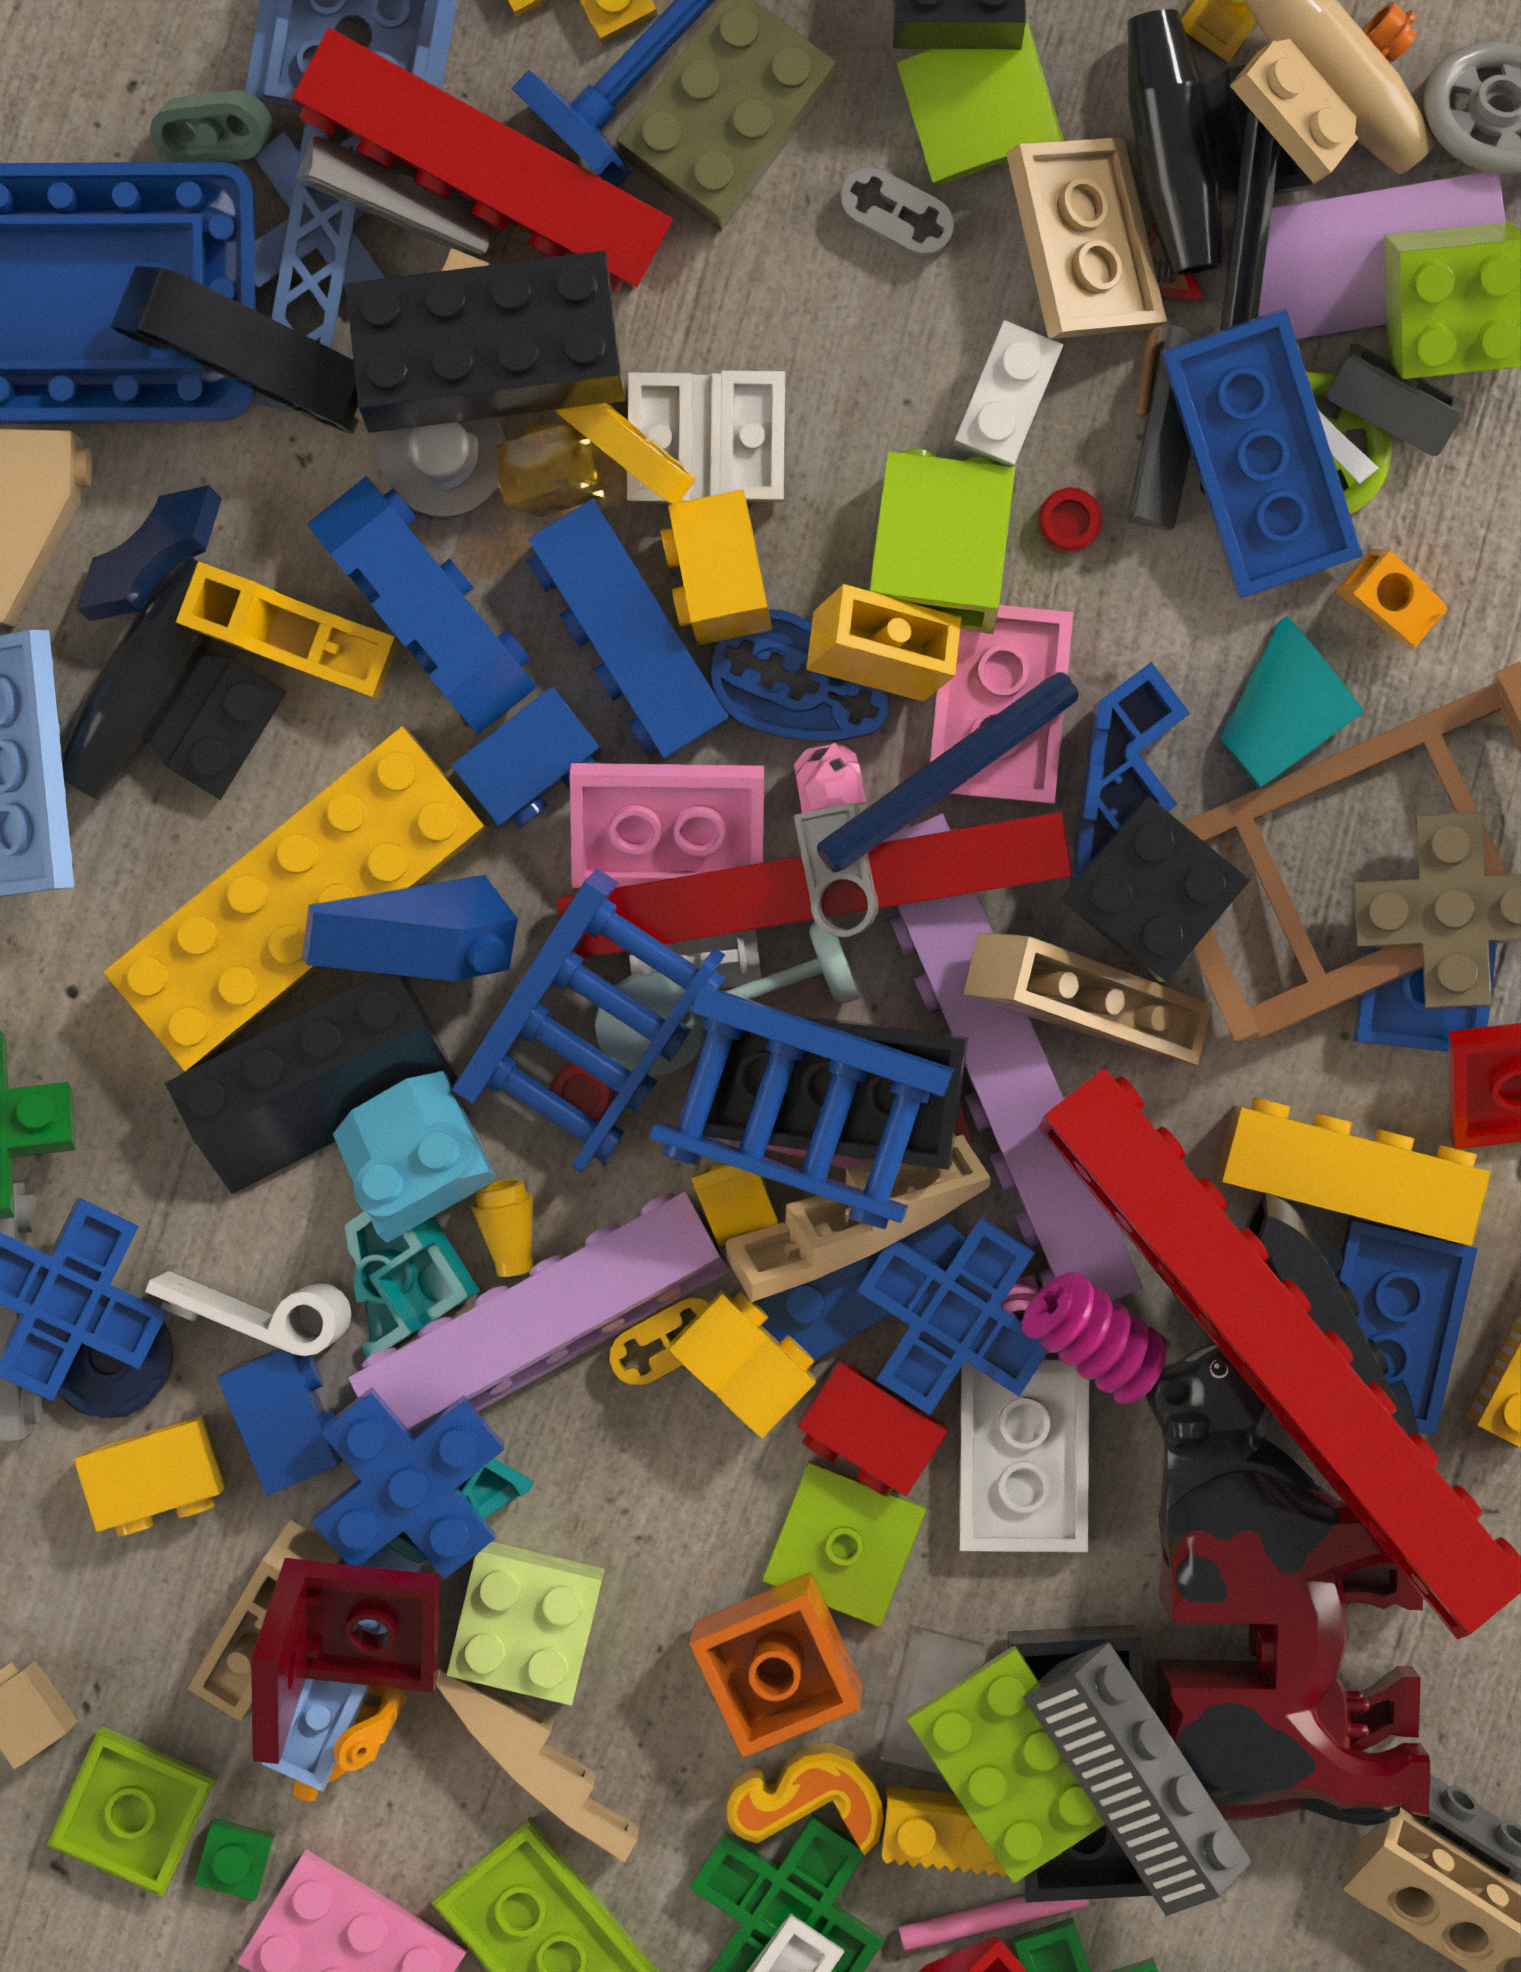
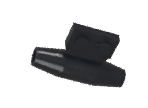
(1188, 141)
(164, 691)

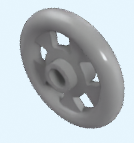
(1502, 92)

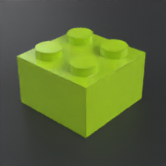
(1453, 300)

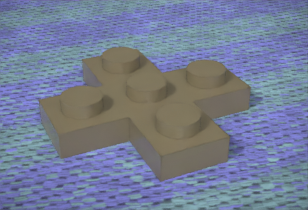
(1446, 911)

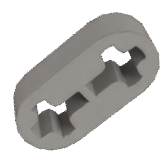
(904, 199)

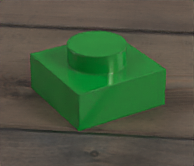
(234, 1859)

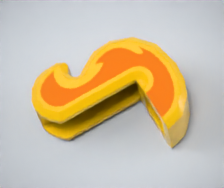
(806, 1783)

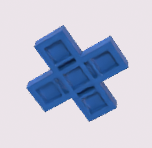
(71, 1301)
(954, 1315)
(408, 1482)

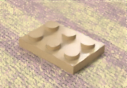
(1086, 237)

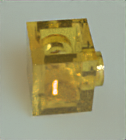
(548, 470)

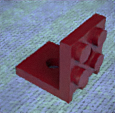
(317, 1636)

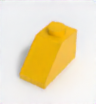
(733, 1201)

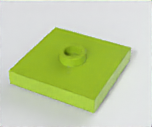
(847, 1540)
(131, 1811)

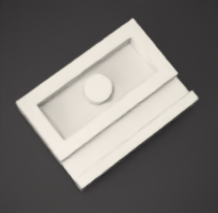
(685, 420)

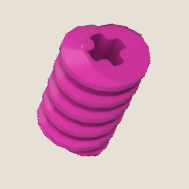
(1096, 1336)

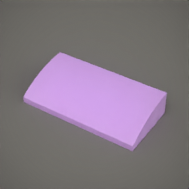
(1331, 255)

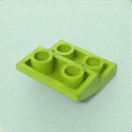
(977, 106)

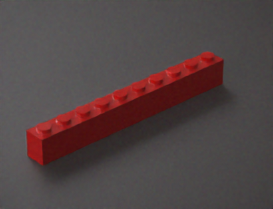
(1284, 1354)

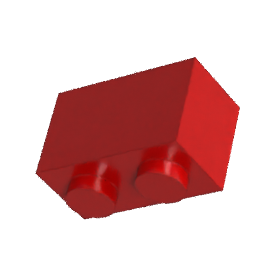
(870, 1428)

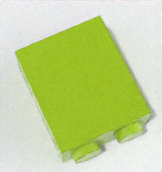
(944, 534)

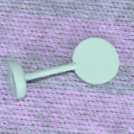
(662, 995)

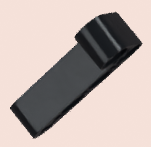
(239, 343)

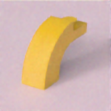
(287, 631)

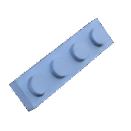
(329, 1706)

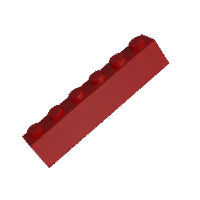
(476, 158)

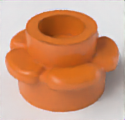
(1391, 31)

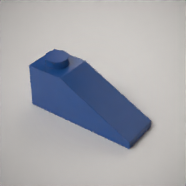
(417, 931)

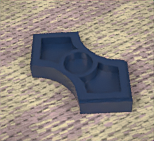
(172, 533)

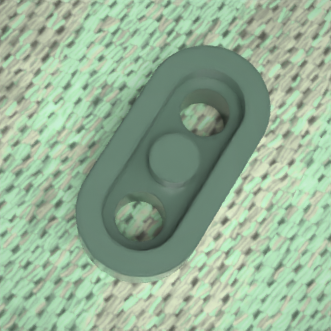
(225, 125)

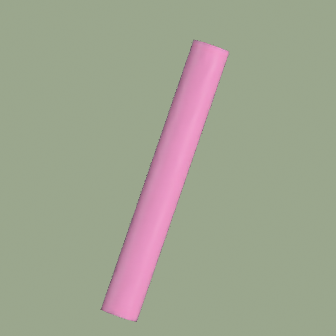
(981, 1920)

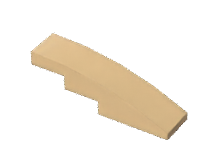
(823, 1238)
(516, 1740)

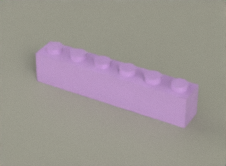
(549, 1316)

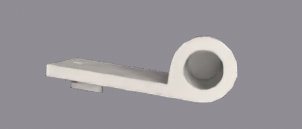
(300, 1324)

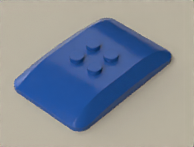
(64, 267)

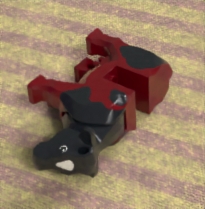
(1273, 1551)

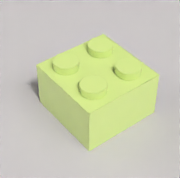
(526, 1622)

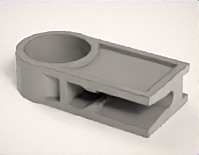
(812, 829)

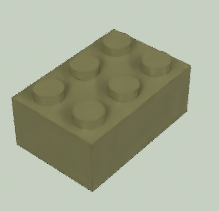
(727, 109)

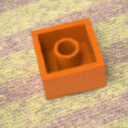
(776, 1665)

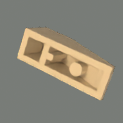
(38, 500)
(226, 1670)

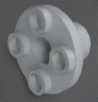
(443, 466)

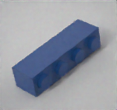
(628, 631)

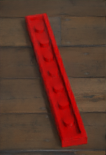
(901, 872)

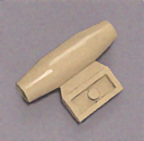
(1327, 88)

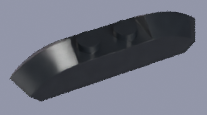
(1310, 1260)

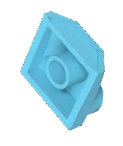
(412, 1154)

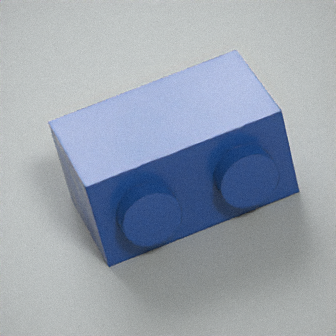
(526, 759)
(280, 1417)

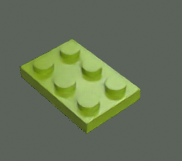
(1005, 1765)

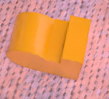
(1392, 597)

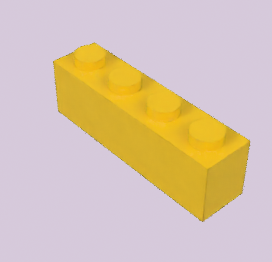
(1354, 1174)

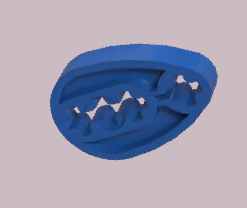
(772, 710)

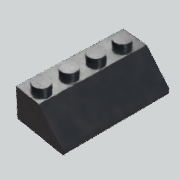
(301, 1079)

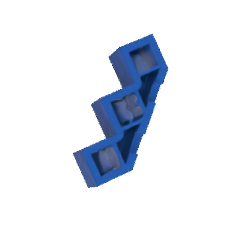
(424, 603)
(1114, 769)

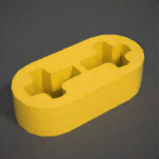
(648, 1331)

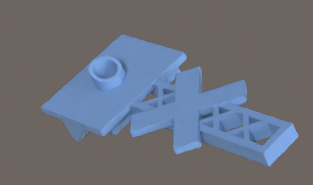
(285, 39)

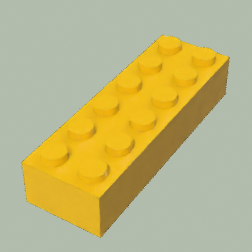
(244, 934)

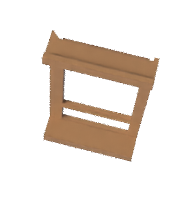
(1387, 964)

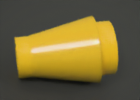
(506, 1223)

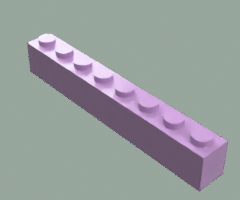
(1011, 1093)

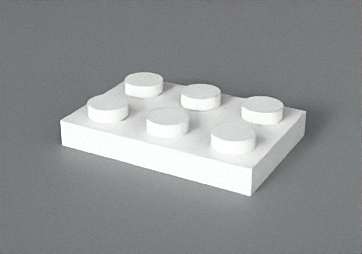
(1024, 1462)

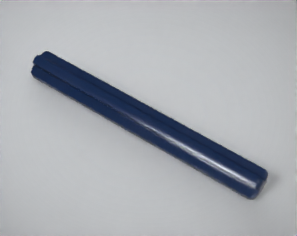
(947, 772)

